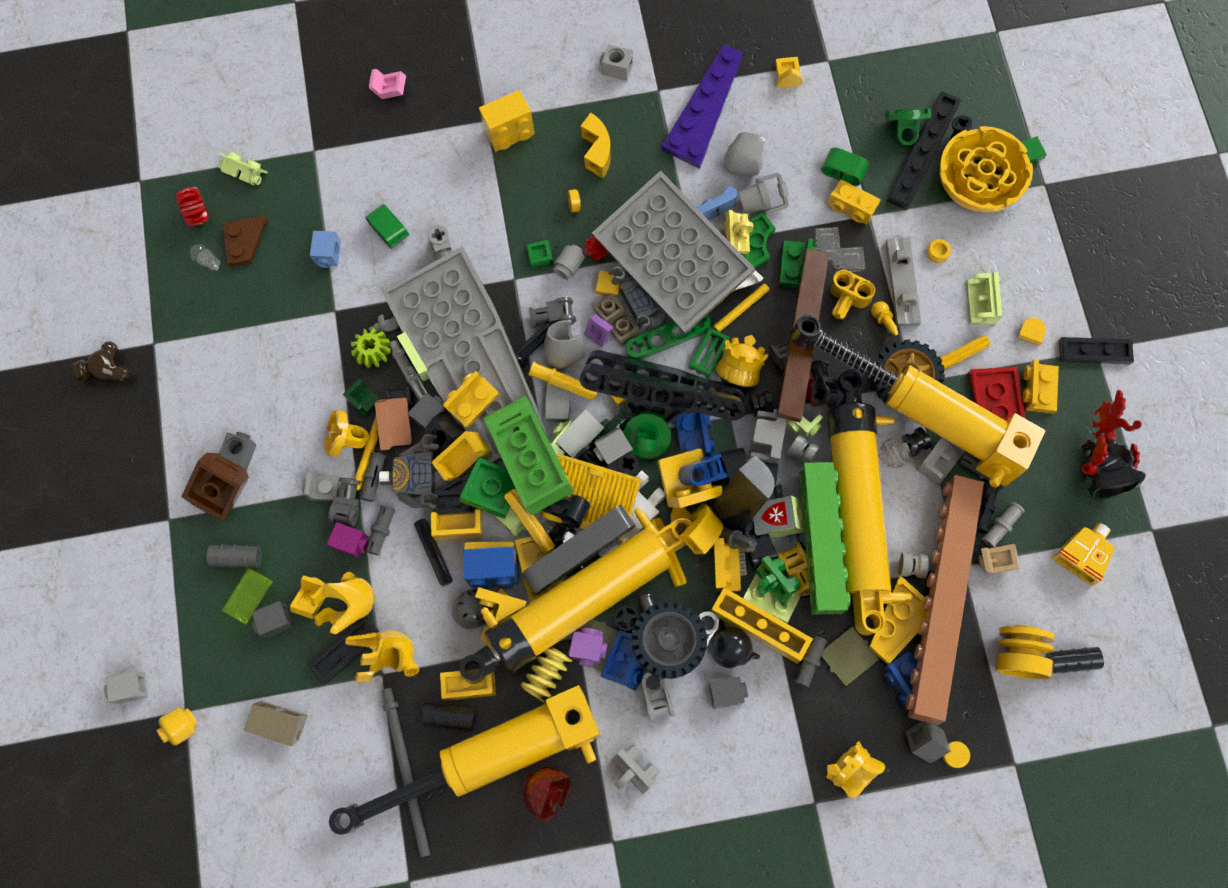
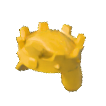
(741, 362)
(854, 770)

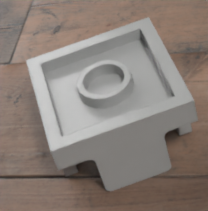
(767, 437)

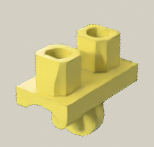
(737, 230)

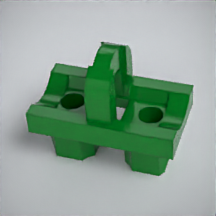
(770, 573)

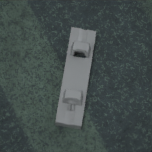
(903, 282)

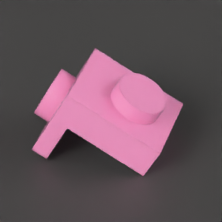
(387, 85)

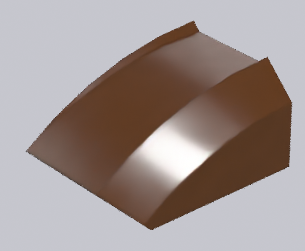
(215, 485)

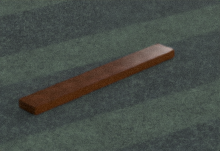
(799, 358)

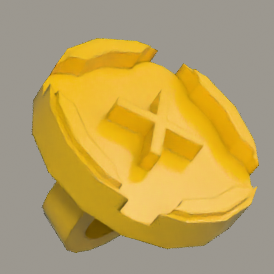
(342, 434)

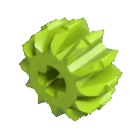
(365, 354)

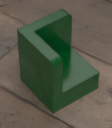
(361, 398)

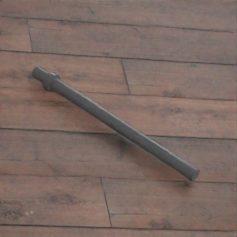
(390, 706)

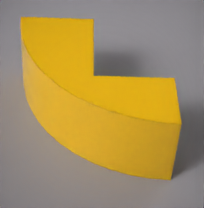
(599, 155)
(703, 531)

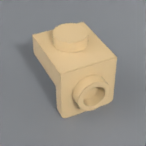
(999, 559)

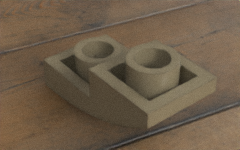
(614, 313)

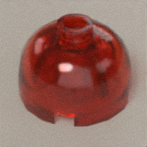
(545, 791)

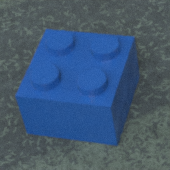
(491, 567)

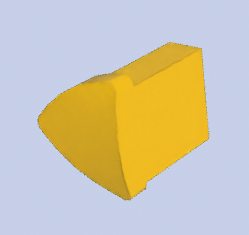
(788, 72)

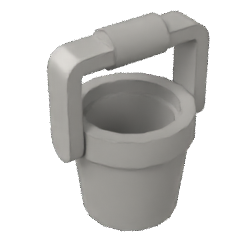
(757, 198)

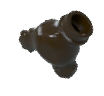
(101, 365)

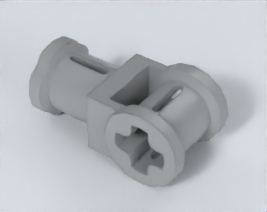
(441, 247)

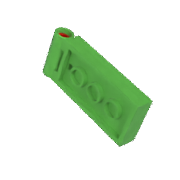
(528, 455)

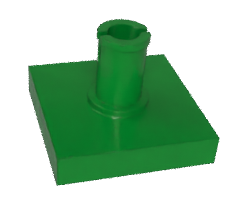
(487, 488)

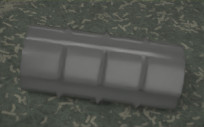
(234, 556)

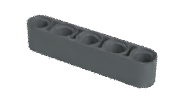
(578, 549)

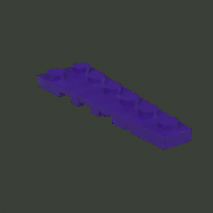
(698, 121)

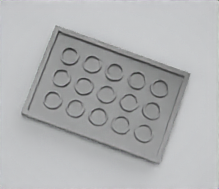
(673, 252)

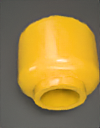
(177, 726)

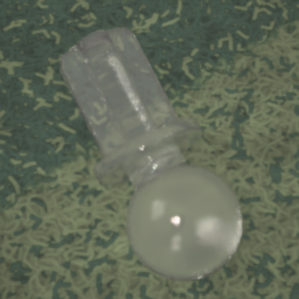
(204, 256)

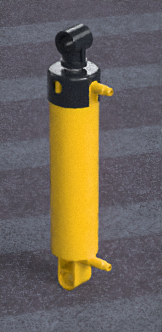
(856, 459)
(576, 600)

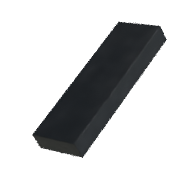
(1096, 350)
(340, 654)

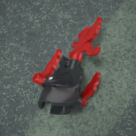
(1110, 462)

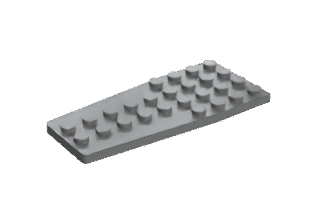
(458, 333)

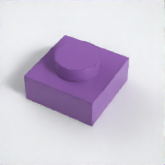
(598, 330)

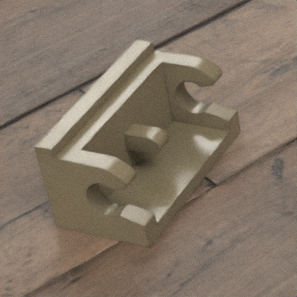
(275, 723)

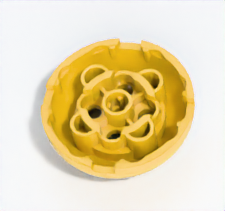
(995, 150)

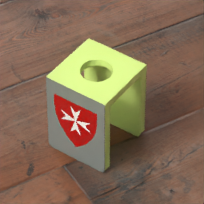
(779, 517)

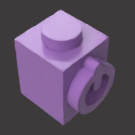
(588, 647)

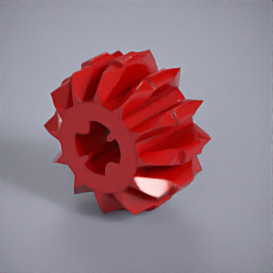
(192, 206)

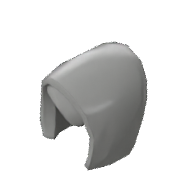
(745, 154)
(561, 347)

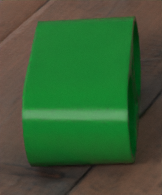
(845, 166)
(387, 226)

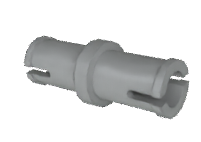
(1003, 525)

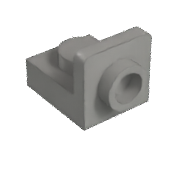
(320, 487)

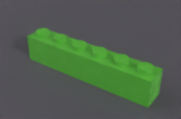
(823, 538)

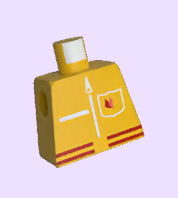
(1087, 553)

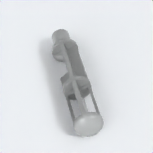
(408, 370)

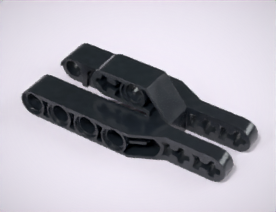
(682, 390)

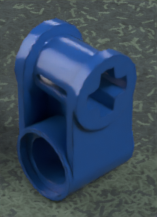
(706, 470)

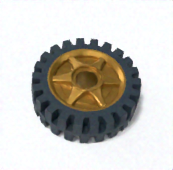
(906, 353)

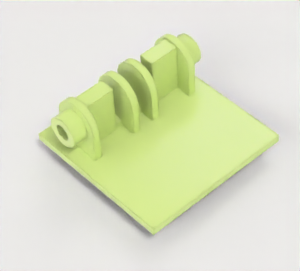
(769, 602)

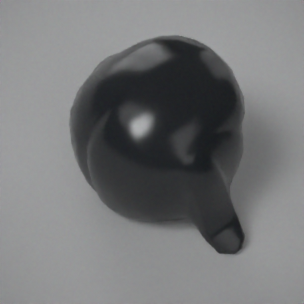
(732, 647)

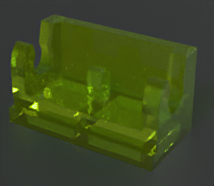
(247, 596)

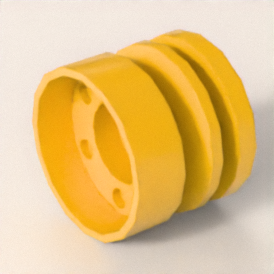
(1025, 652)

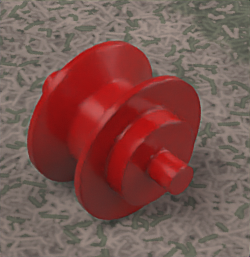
(594, 249)

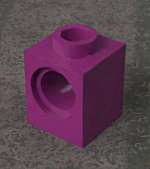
(348, 540)

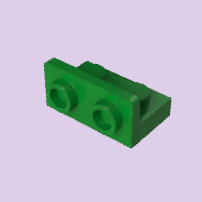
(792, 262)

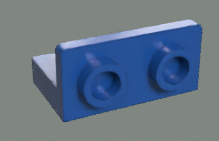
(693, 433)
(622, 664)
(899, 674)

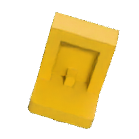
(302, 602)

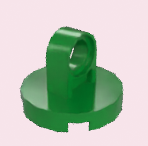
(908, 119)
(648, 434)

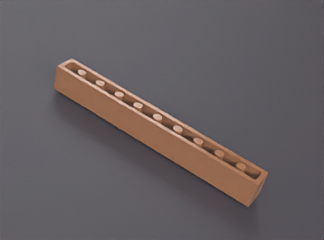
(945, 601)

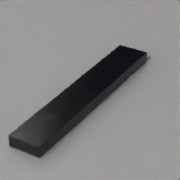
(924, 151)

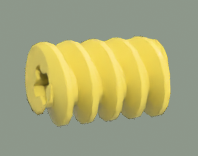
(545, 673)

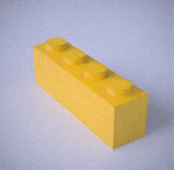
(761, 626)

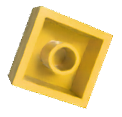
(507, 120)

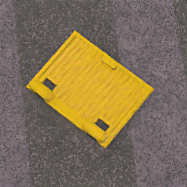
(600, 490)

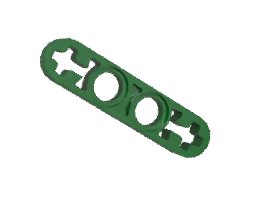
(669, 339)

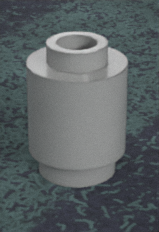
(568, 261)

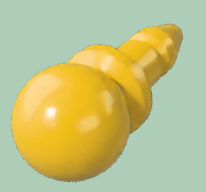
(882, 313)

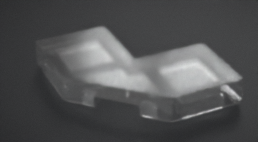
(843, 258)

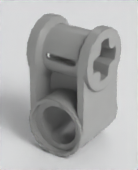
(656, 699)

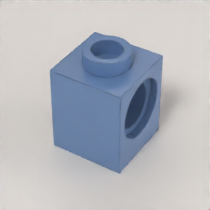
(325, 248)

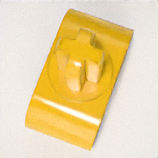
(849, 294)

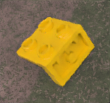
(677, 493)

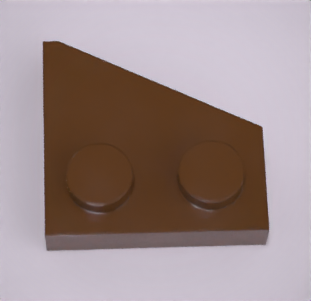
(242, 239)

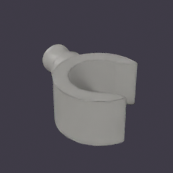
(385, 325)

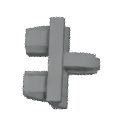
(626, 762)

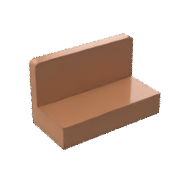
(393, 422)

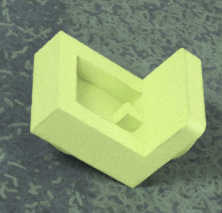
(805, 427)

